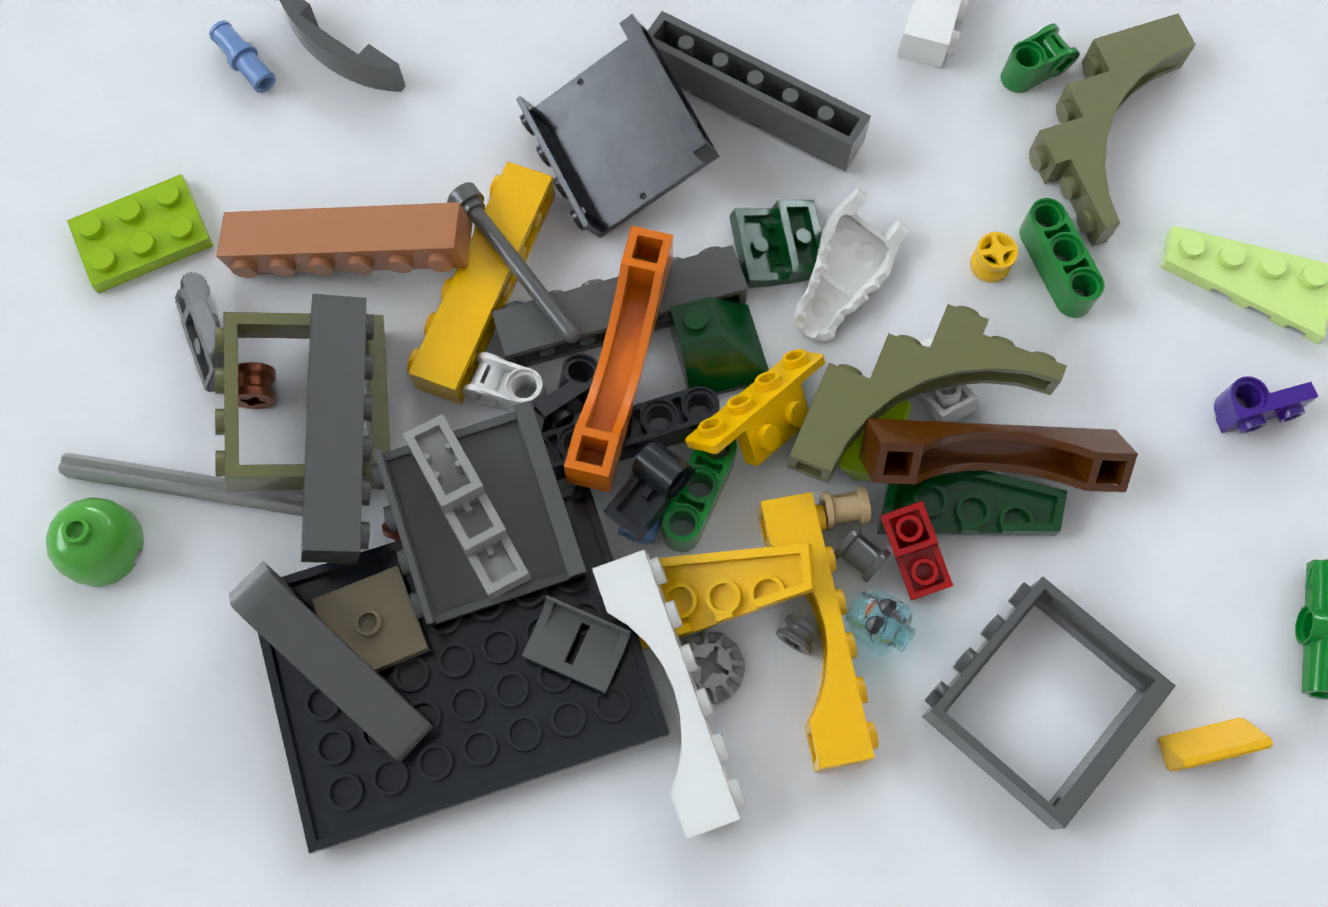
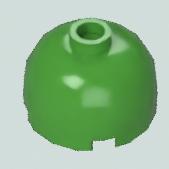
(94, 541)

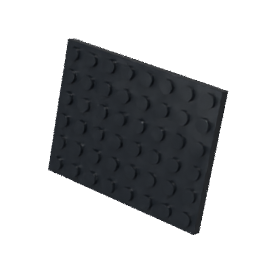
(490, 708)

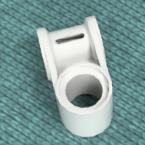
(500, 381)

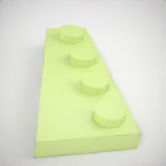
(1274, 282)

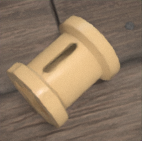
(846, 507)

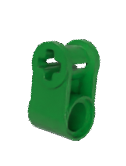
(1037, 60)

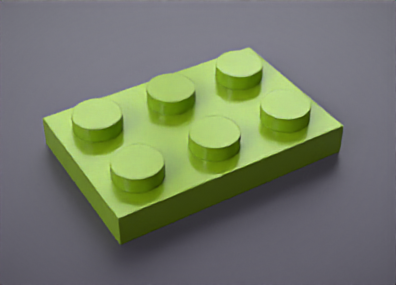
(139, 233)

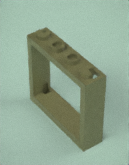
(291, 326)

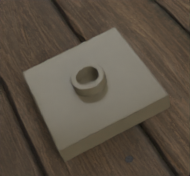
(375, 619)

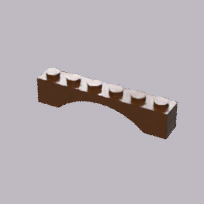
(920, 450)

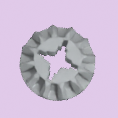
(728, 658)

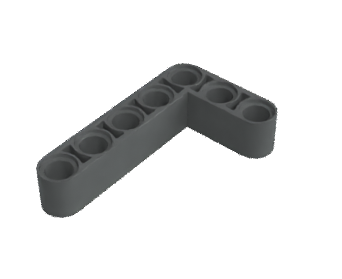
(328, 661)

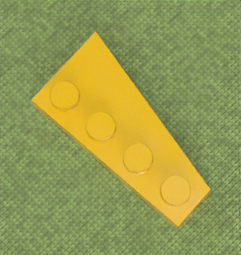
(734, 583)

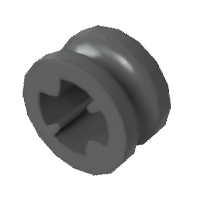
(798, 634)

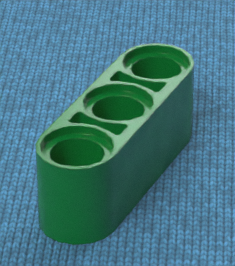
(1063, 240)
(698, 509)

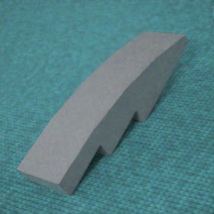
(466, 506)

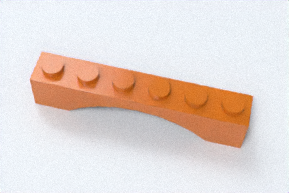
(610, 401)

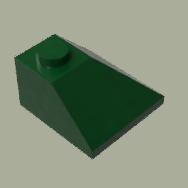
(716, 344)

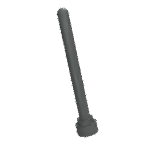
(472, 202)

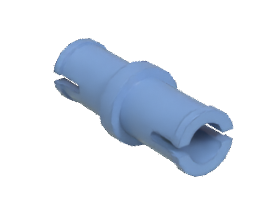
(242, 56)

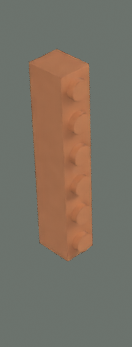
(346, 239)

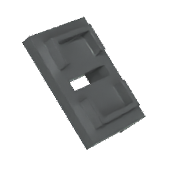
(556, 635)

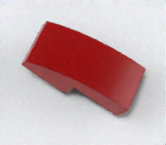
(916, 550)

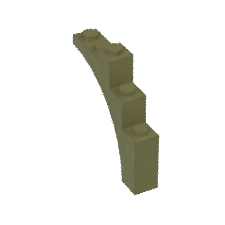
(1077, 147)
(905, 370)

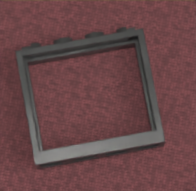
(1150, 693)

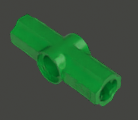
(1312, 630)

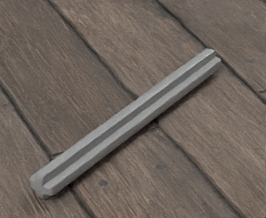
(176, 483)

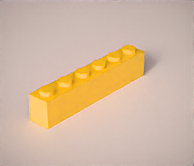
(465, 317)

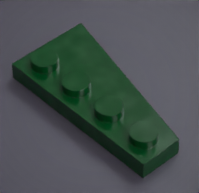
(982, 504)

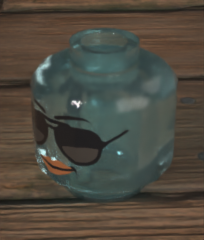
(880, 622)

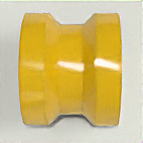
(998, 247)

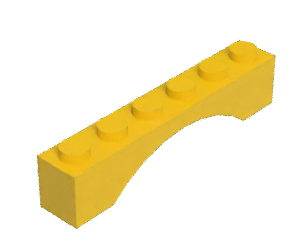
(837, 724)

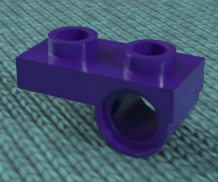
(1260, 404)

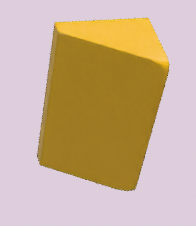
(1212, 743)

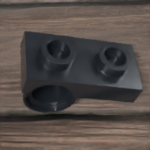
(568, 400)
(652, 488)

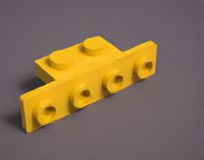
(763, 413)

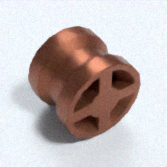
(255, 385)

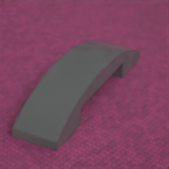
(367, 68)

